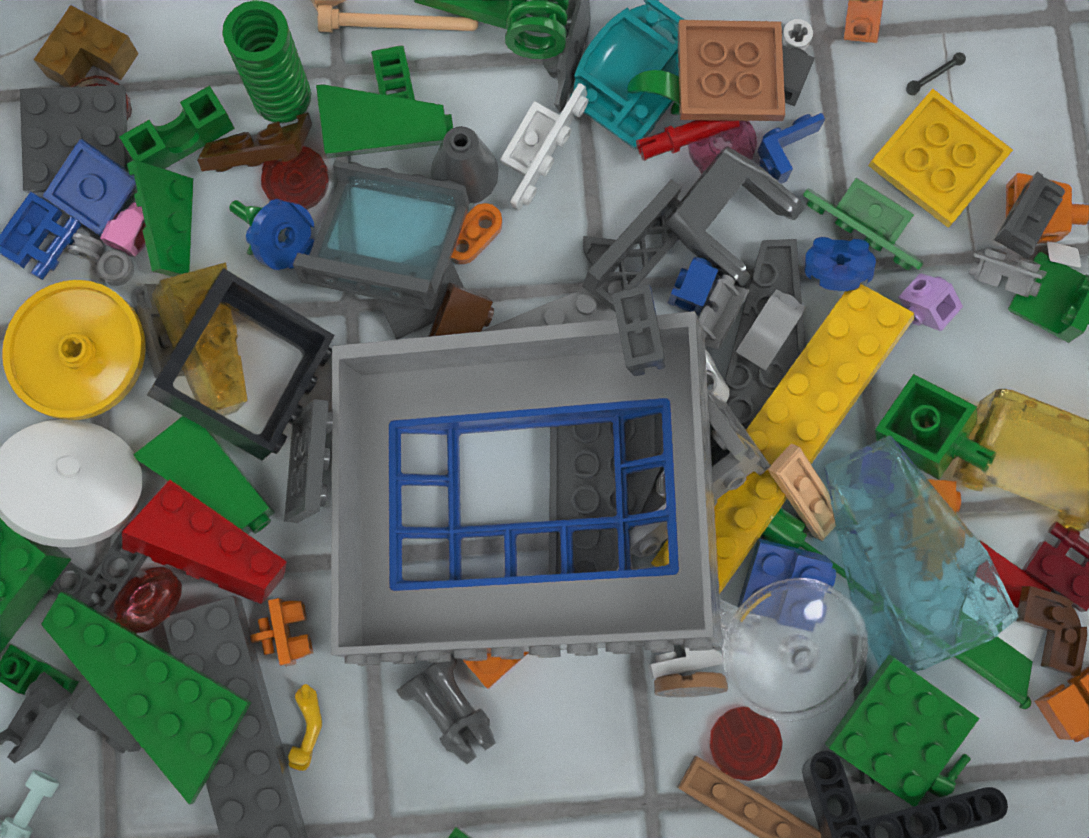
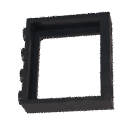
(272, 316)

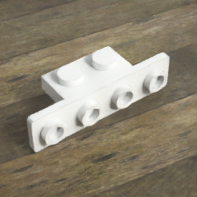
(536, 142)

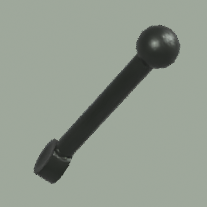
(914, 86)

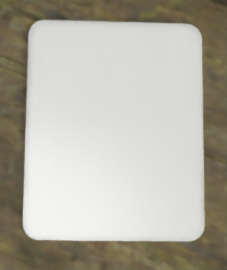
(1063, 254)

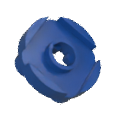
(266, 229)
(840, 263)

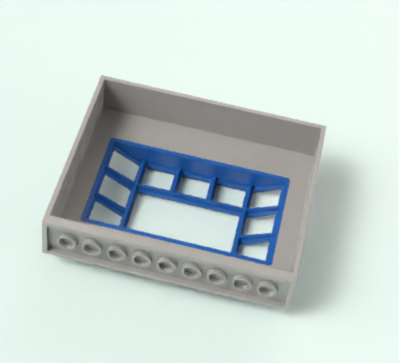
(507, 384)

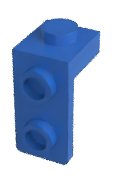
(770, 150)

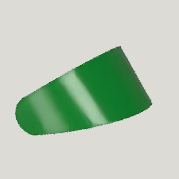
(658, 83)

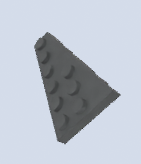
(748, 383)

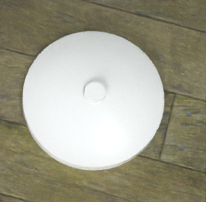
(67, 483)

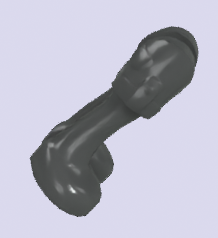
(452, 730)

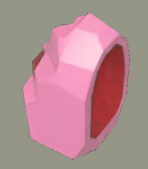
(126, 231)

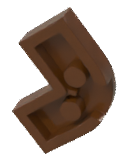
(1064, 638)

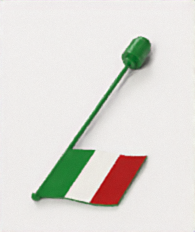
(1001, 661)

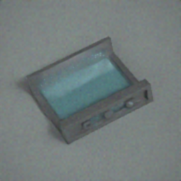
(386, 235)

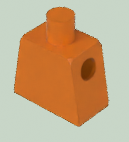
(1064, 216)

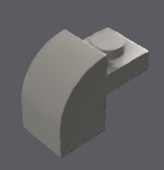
(771, 329)

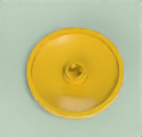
(74, 350)

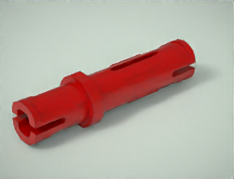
(680, 136)

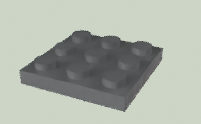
(60, 117)
(307, 461)

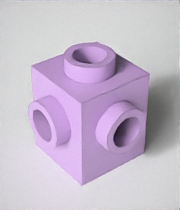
(931, 301)

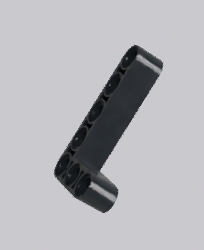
(896, 823)

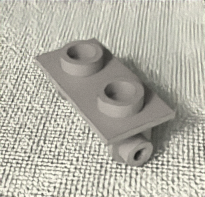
(995, 265)
(721, 310)

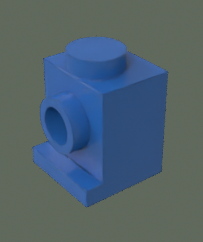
(693, 286)

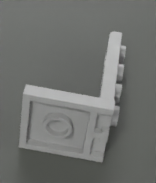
(727, 473)

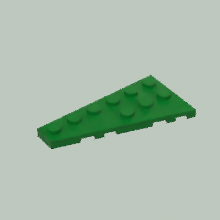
(162, 701)

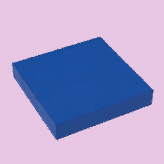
(91, 187)

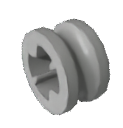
(85, 247)

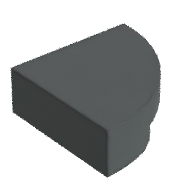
(595, 247)

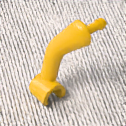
(308, 703)

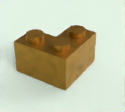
(81, 43)

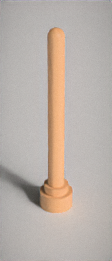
(332, 19)

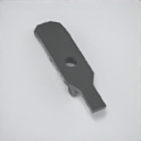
(566, 64)

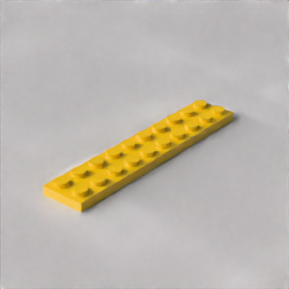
(806, 413)

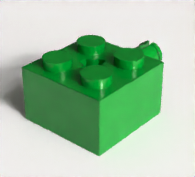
(951, 423)

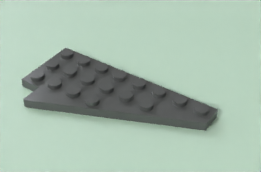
(586, 487)

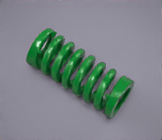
(546, 18)
(267, 60)

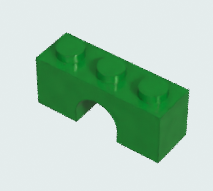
(199, 123)

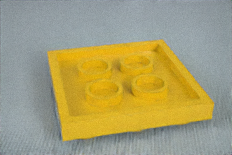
(940, 157)

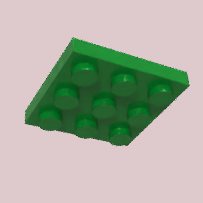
(901, 731)

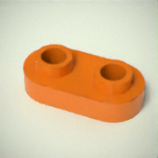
(474, 235)

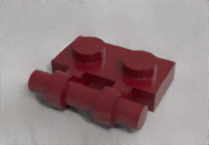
(1059, 572)

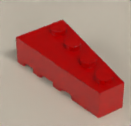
(198, 540)

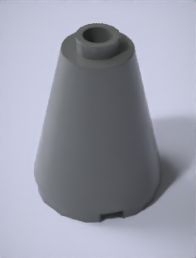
(466, 161)

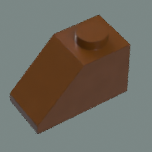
(462, 312)

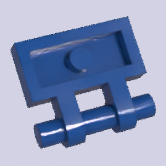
(29, 228)

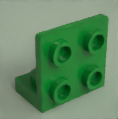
(1060, 303)

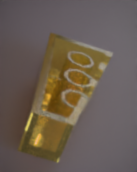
(214, 364)

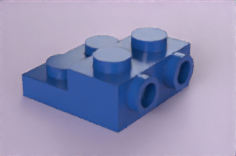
(779, 562)

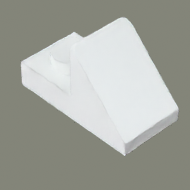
(691, 660)

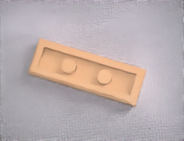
(804, 491)

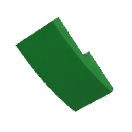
(22, 668)

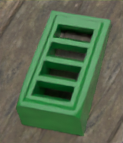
(392, 62)

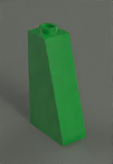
(375, 123)
(205, 470)

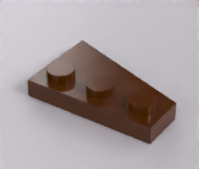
(269, 144)

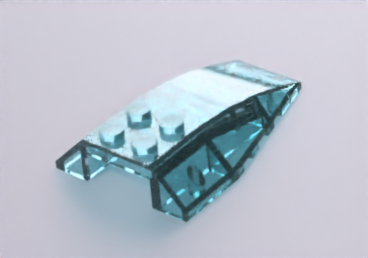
(911, 561)

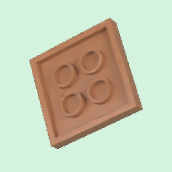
(731, 70)

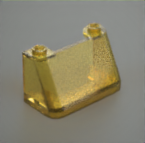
(1037, 456)

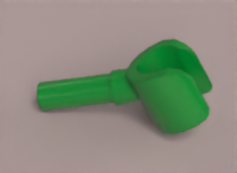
(945, 785)

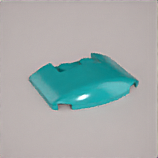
(622, 49)

